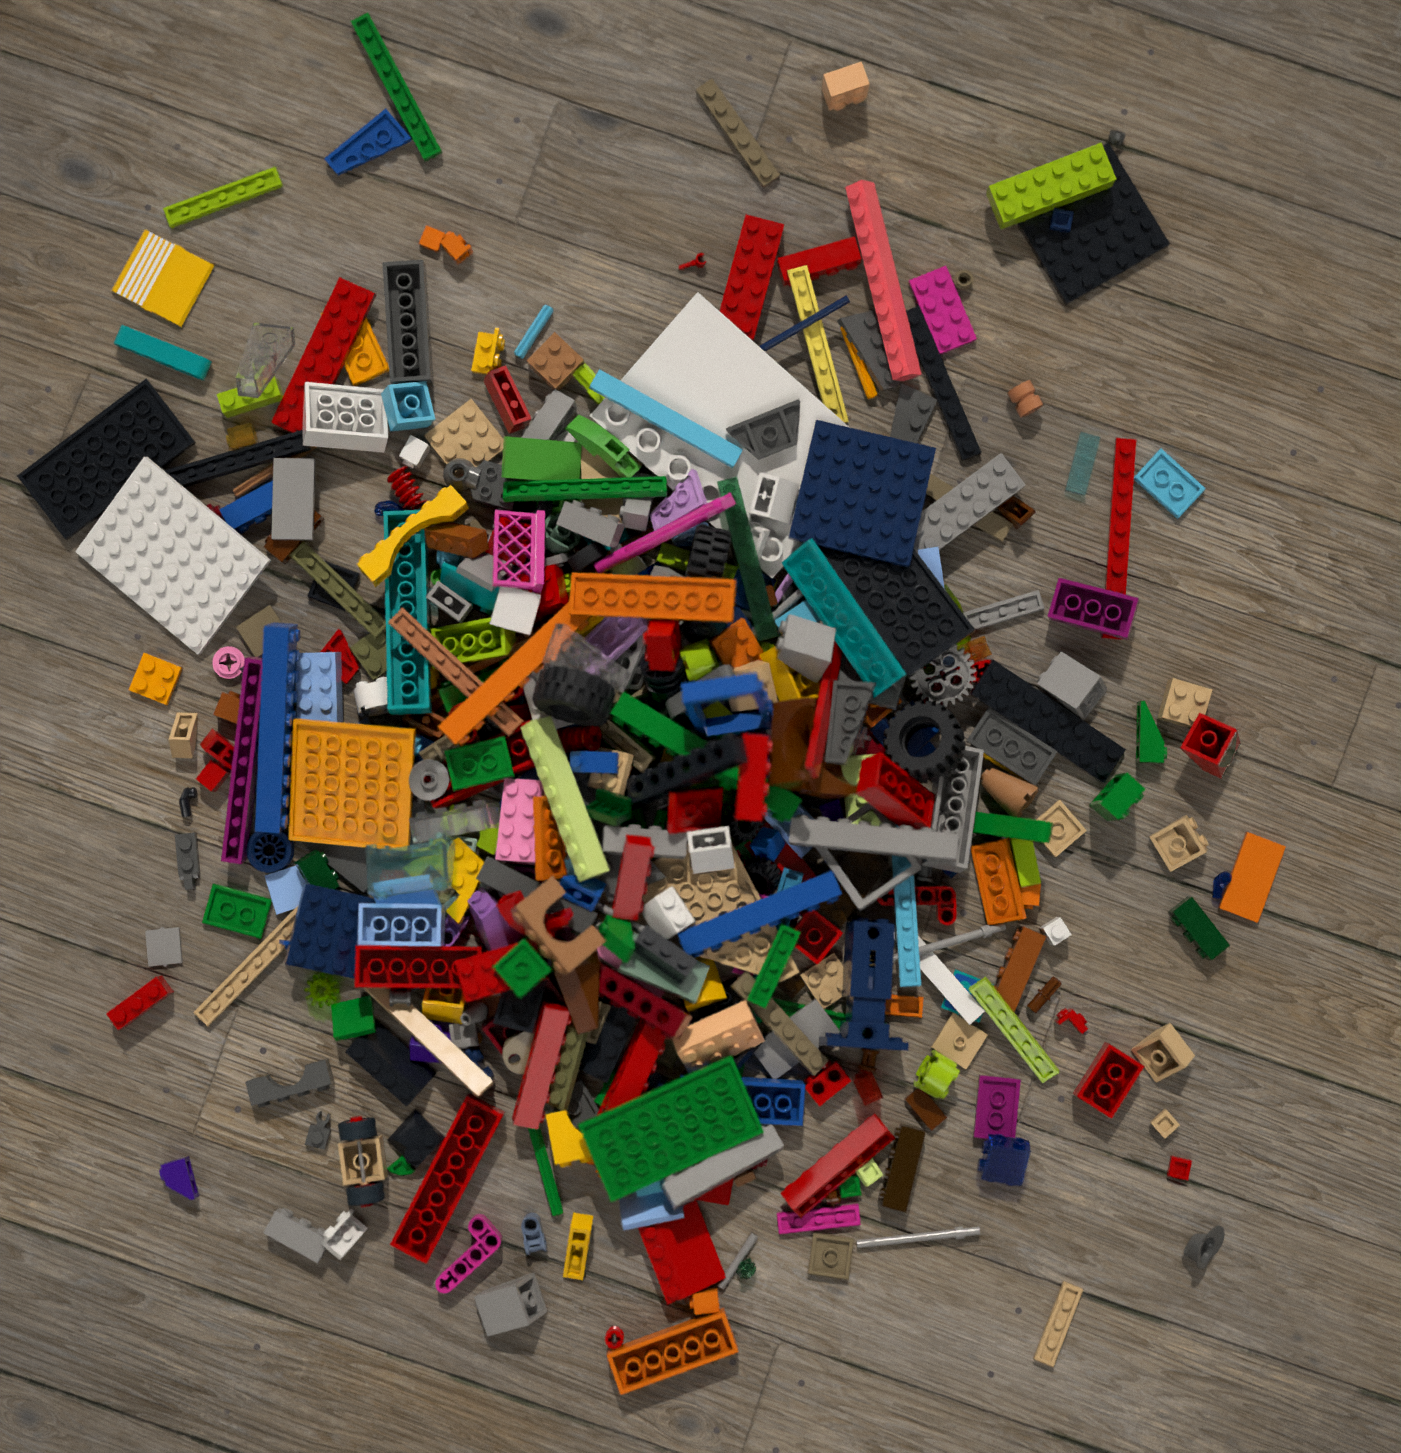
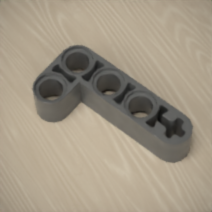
(675, 704)

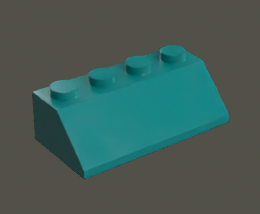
(468, 589)

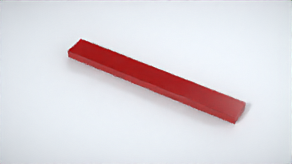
(822, 714)

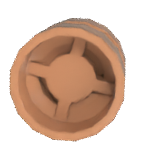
(1025, 399)

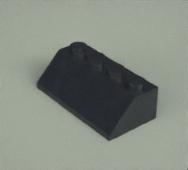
(390, 1063)

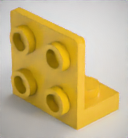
(488, 352)

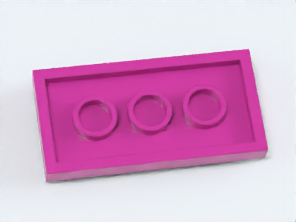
(942, 310)

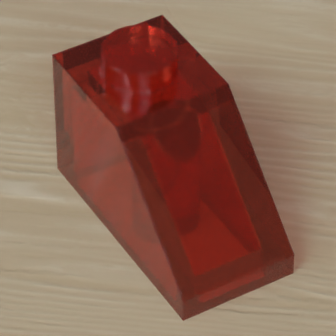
(867, 1087)

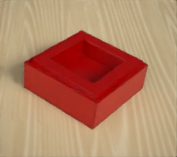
(1179, 1168)

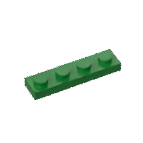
(773, 966)

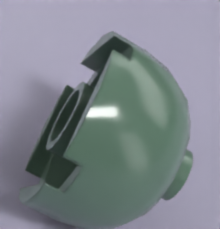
(557, 538)

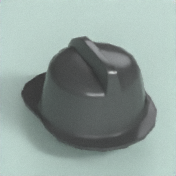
(1204, 1246)

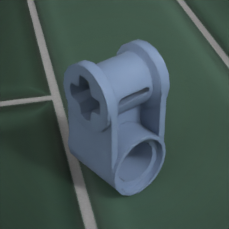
(533, 1238)

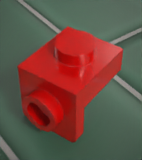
(1076, 1020)

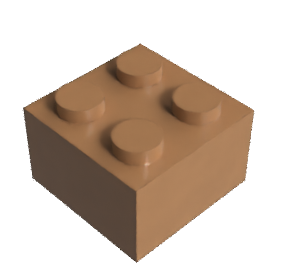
(555, 362)

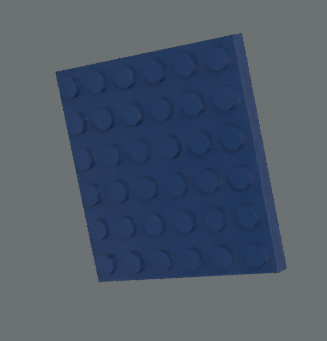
(862, 493)

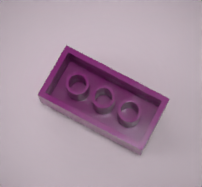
(1093, 608)

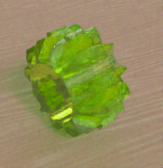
(328, 993)

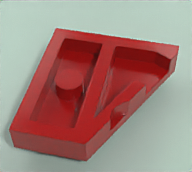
(349, 664)

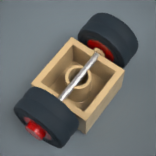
(362, 1161)

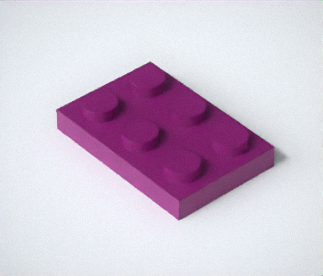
(996, 1106)

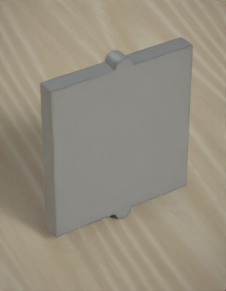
(164, 946)

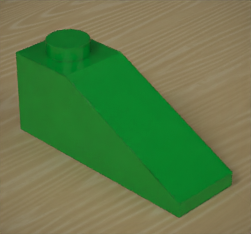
(1148, 738)

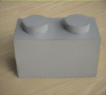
(449, 602)

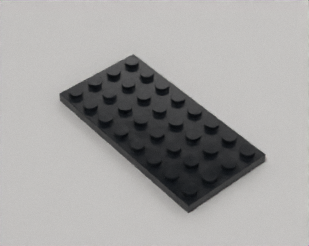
(92, 464)
(903, 606)

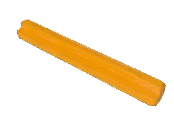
(861, 369)

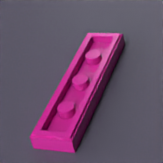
(819, 1219)

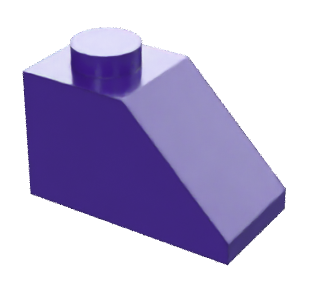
(180, 1177)

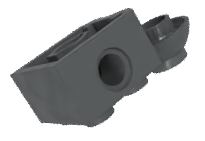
(483, 481)

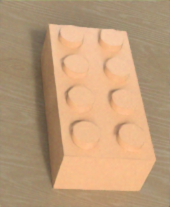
(718, 1037)

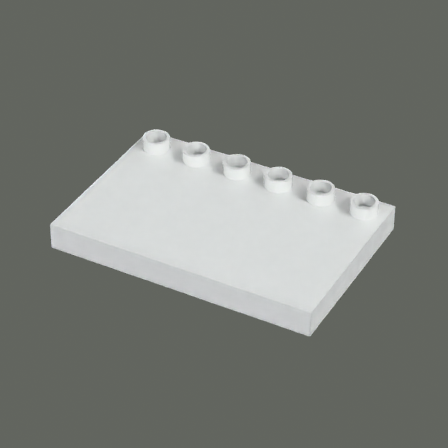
(716, 380)

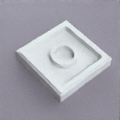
(515, 609)

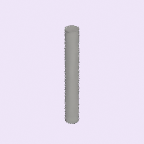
(737, 1260)

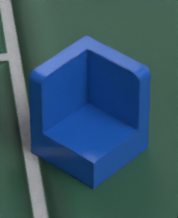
(768, 844)

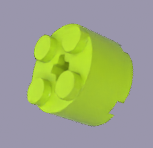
(699, 659)
(936, 1075)

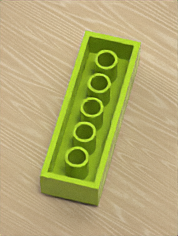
(1050, 186)

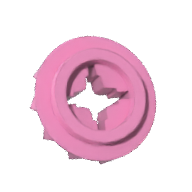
(222, 656)

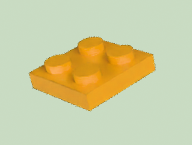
(155, 678)

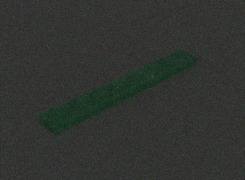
(748, 561)

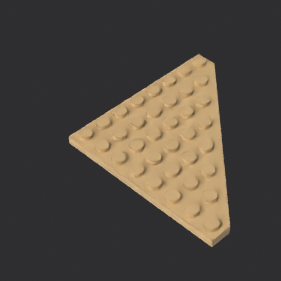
(711, 896)

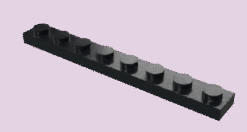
(942, 386)
(239, 459)

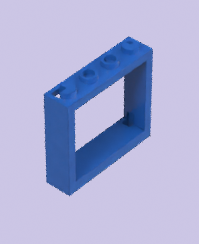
(725, 688)

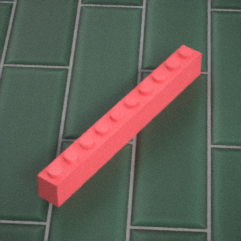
(883, 280)

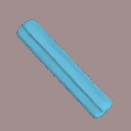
(533, 331)

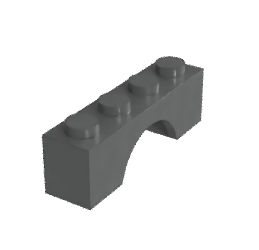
(264, 1088)

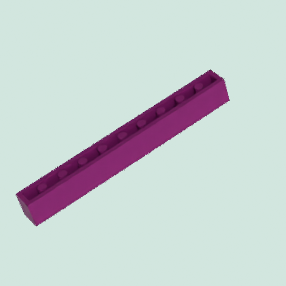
(244, 766)

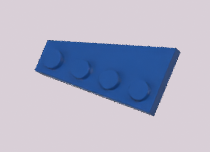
(369, 142)

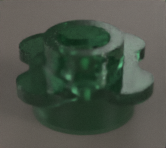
(746, 1269)

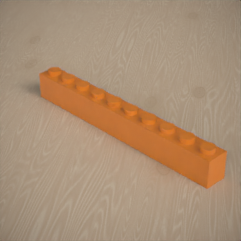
(506, 679)

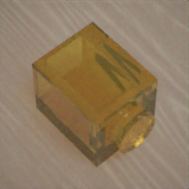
(241, 436)

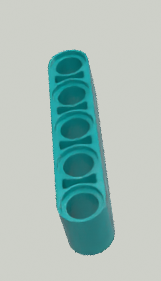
(162, 352)

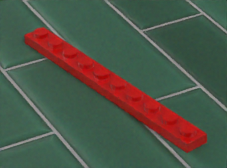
(1120, 517)

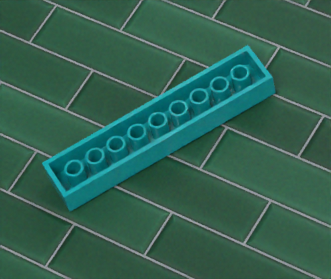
(407, 588)

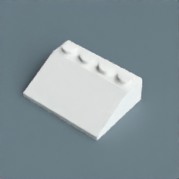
(344, 417)

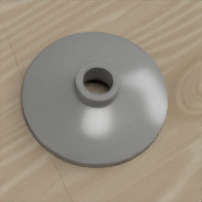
(437, 783)

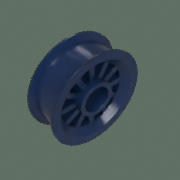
(283, 862)

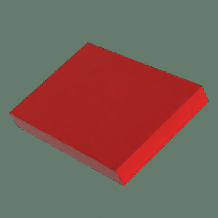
(694, 809)

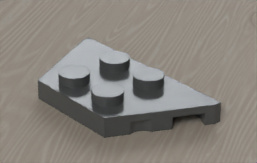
(769, 431)

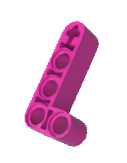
(467, 1258)

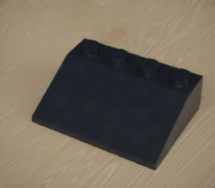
(602, 1057)

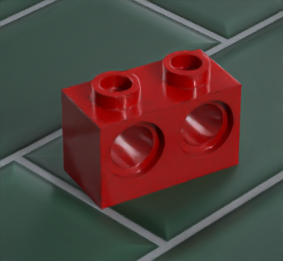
(831, 1087)

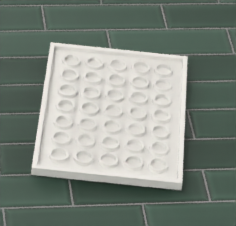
(172, 555)

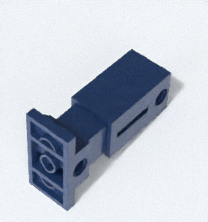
(866, 986)

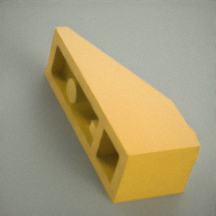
(578, 1246)

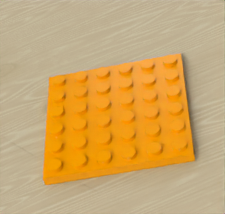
(351, 784)

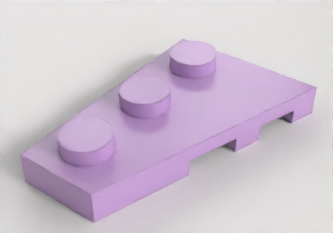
(684, 500)

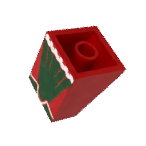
(1211, 745)

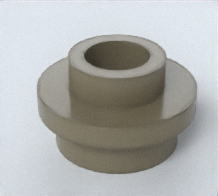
(963, 274)

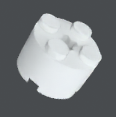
(371, 697)

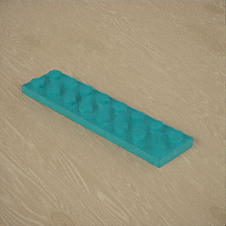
(840, 610)

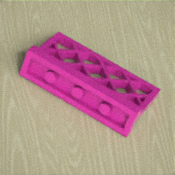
(535, 555)

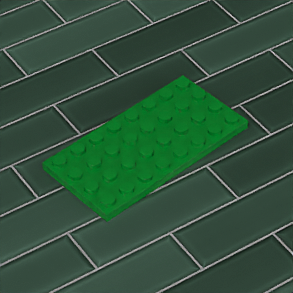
(671, 1128)

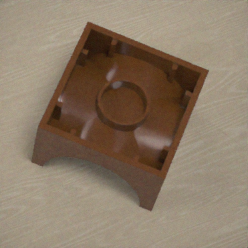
(790, 743)

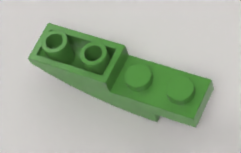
(607, 446)

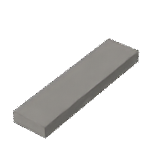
(1005, 610)

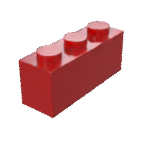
(507, 399)
(139, 1002)

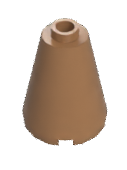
(1008, 791)

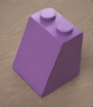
(490, 924)

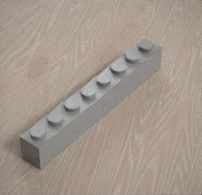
(873, 839)

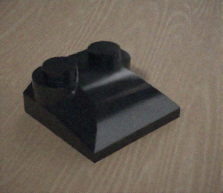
(416, 1138)

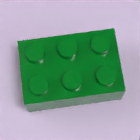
(1117, 797)

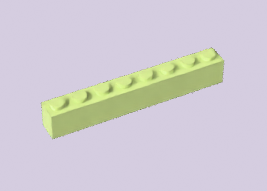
(564, 798)

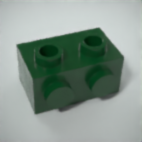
(316, 871)

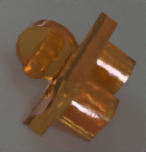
(977, 648)

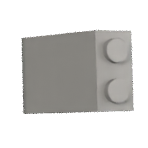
(805, 646)
(1072, 685)
(510, 1305)

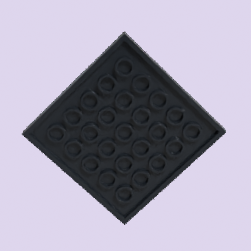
(1105, 238)

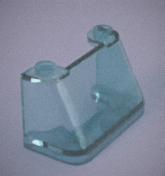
(410, 867)

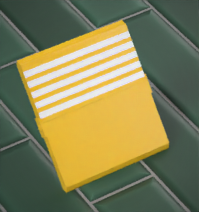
(162, 278)

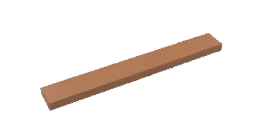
(449, 666)

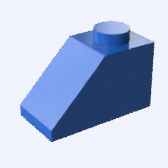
(594, 762)
(582, 893)

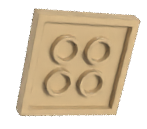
(466, 436)

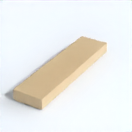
(1058, 1324)

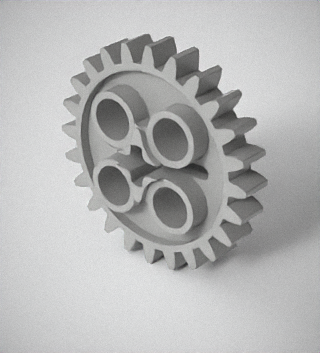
(949, 690)

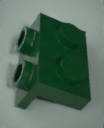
(610, 808)

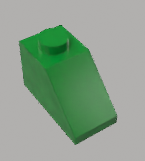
(618, 937)

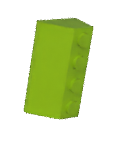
(475, 640)

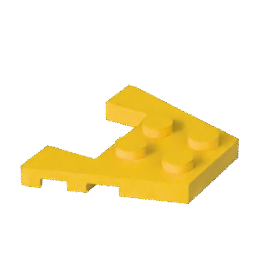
(464, 882)

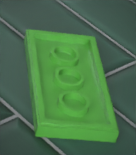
(540, 459)

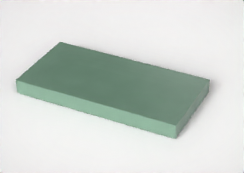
(648, 973)

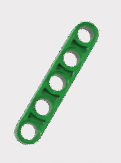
(1012, 827)

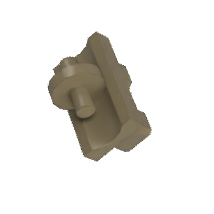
(436, 750)

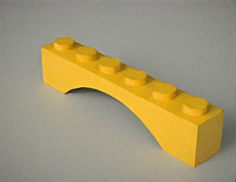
(443, 508)

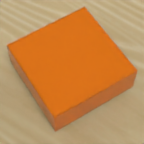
(431, 238)

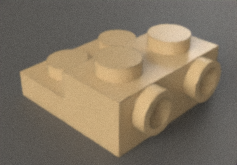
(1179, 842)

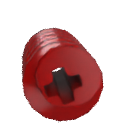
(405, 489)
(580, 738)

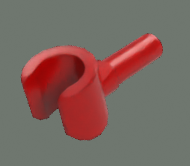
(694, 262)

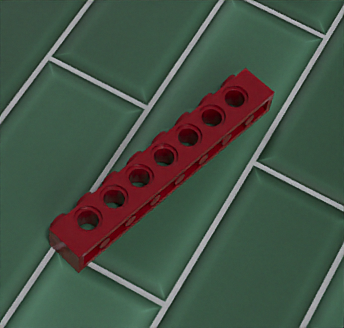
(677, 1020)

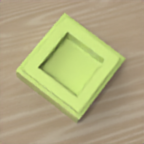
(869, 1173)

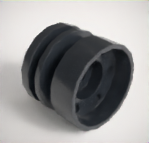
(662, 683)

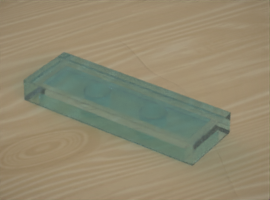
(1082, 463)

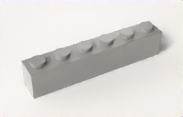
(721, 1167)

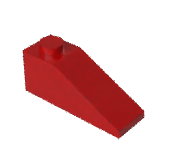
(219, 748)

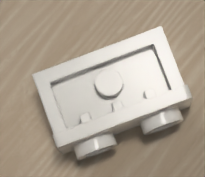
(344, 1235)

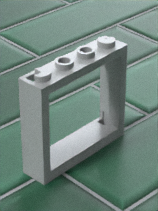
(844, 881)

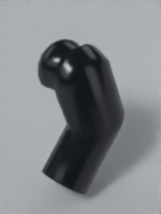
(184, 801)

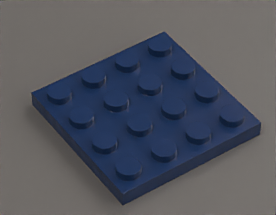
(326, 931)

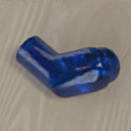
(388, 505)
(1219, 883)

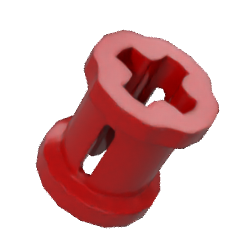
(609, 1341)

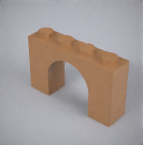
(531, 916)

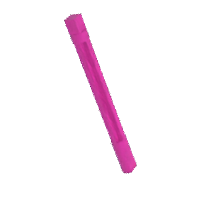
(665, 533)

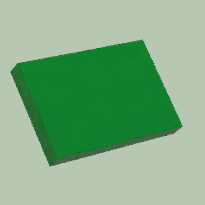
(479, 763)
(237, 911)

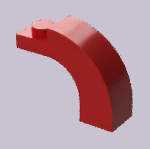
(552, 921)

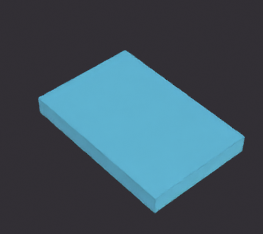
(1169, 483)

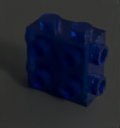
(1004, 1159)

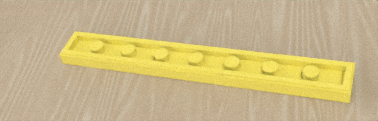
(817, 342)

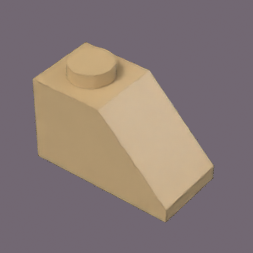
(184, 735)

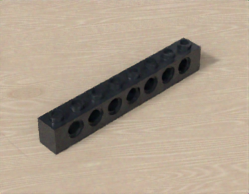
(686, 770)

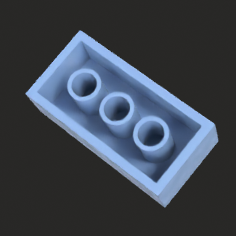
(320, 686)
(401, 924)

